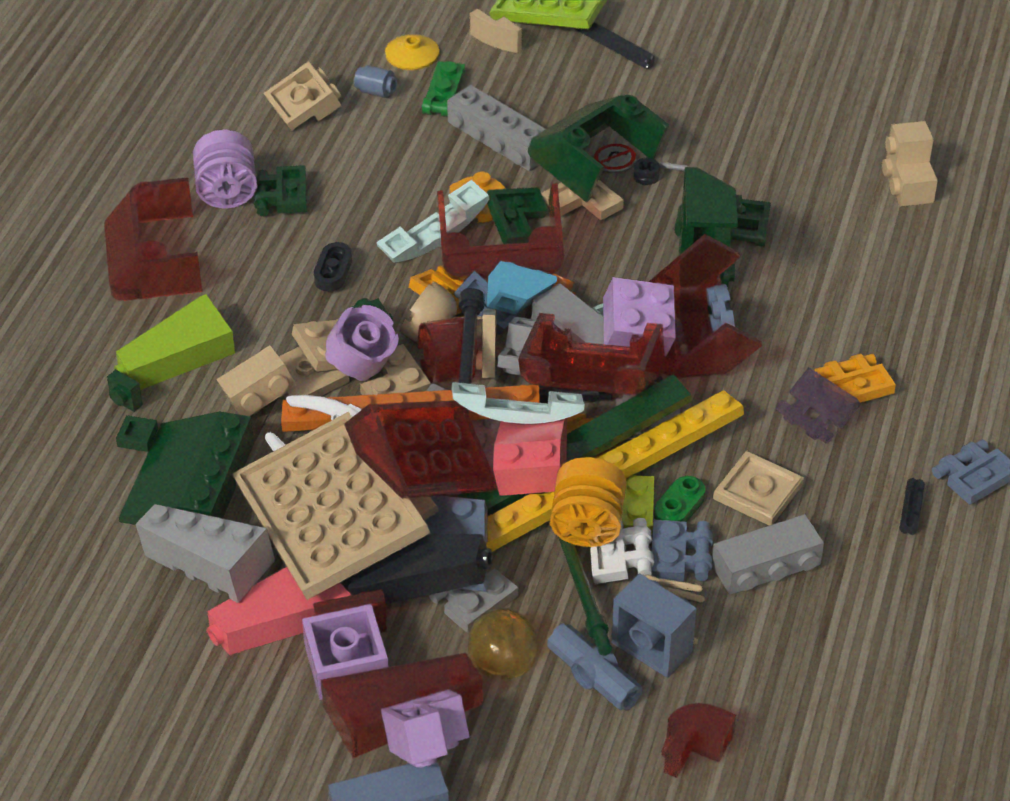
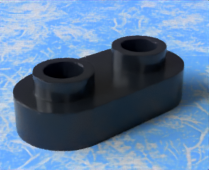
(332, 266)

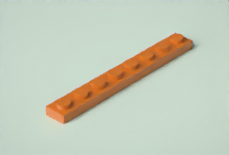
(306, 419)

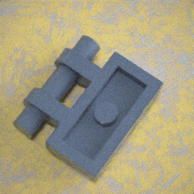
(980, 477)
(670, 546)

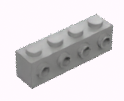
(494, 125)

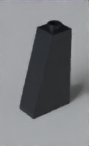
(427, 567)

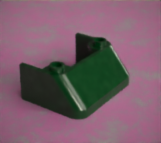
(563, 145)
(708, 209)

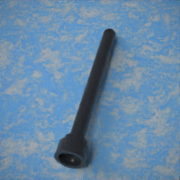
(471, 304)

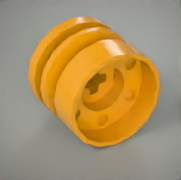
(588, 502)

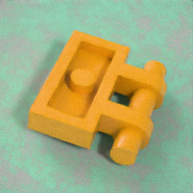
(859, 377)

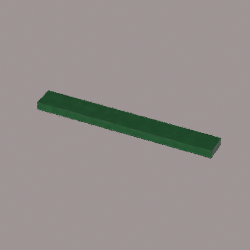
(608, 430)

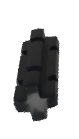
(912, 506)

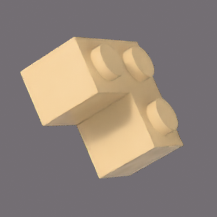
(909, 163)

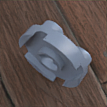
(720, 309)

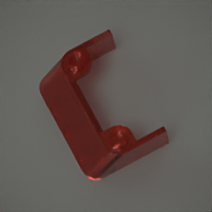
(542, 252)
(144, 268)
(696, 347)

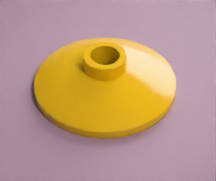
(412, 52)

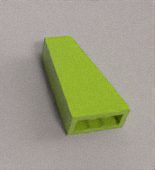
(177, 344)

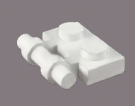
(612, 561)

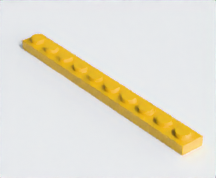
(629, 457)

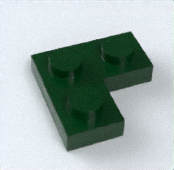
(511, 210)

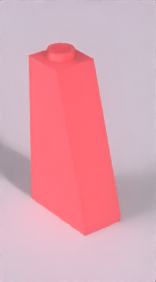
(265, 614)

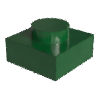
(124, 390)
(137, 433)

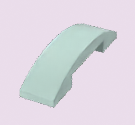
(463, 208)
(559, 405)

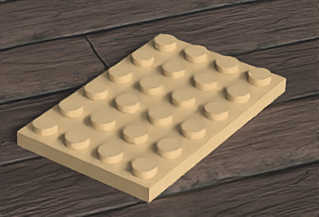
(327, 508)

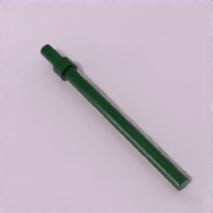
(595, 622)

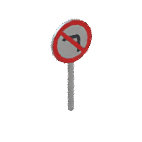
(622, 157)

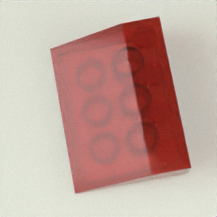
(421, 448)

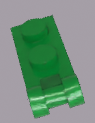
(443, 86)

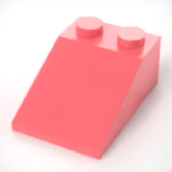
(529, 456)

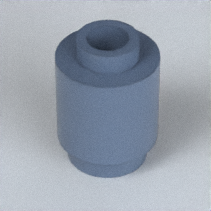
(375, 81)

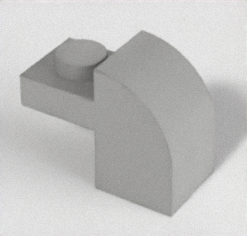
(517, 334)

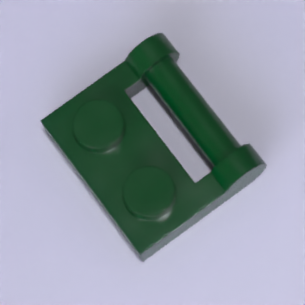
(753, 216)

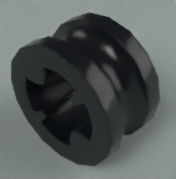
(646, 171)

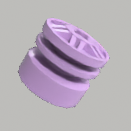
(224, 169)

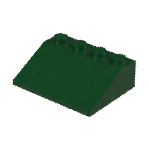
(192, 466)

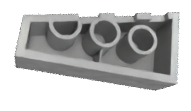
(207, 548)

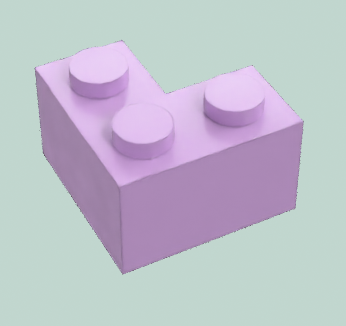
(425, 727)

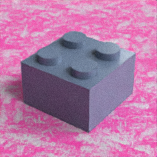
(653, 625)

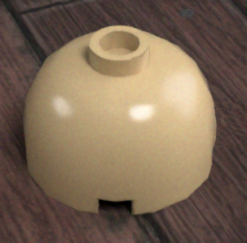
(432, 304)

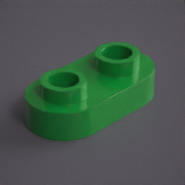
(683, 496)

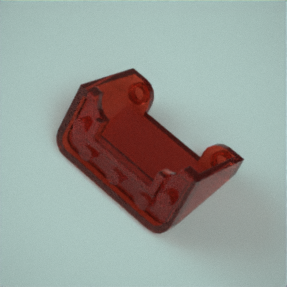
(557, 361)

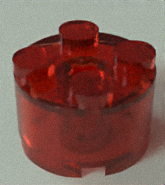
(442, 349)

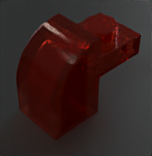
(696, 729)

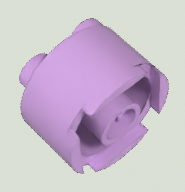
(361, 342)

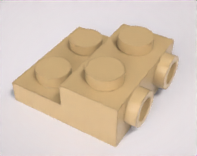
(303, 95)

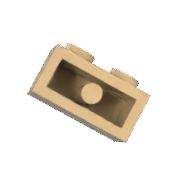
(256, 382)

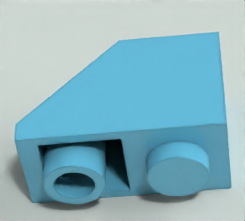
(515, 286)

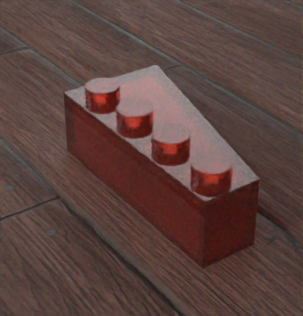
(357, 698)

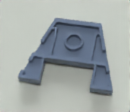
(460, 517)

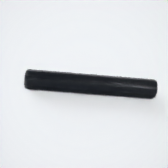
(619, 45)

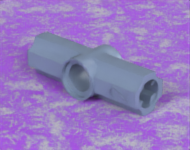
(593, 669)

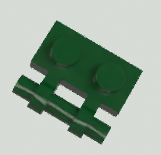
(290, 192)

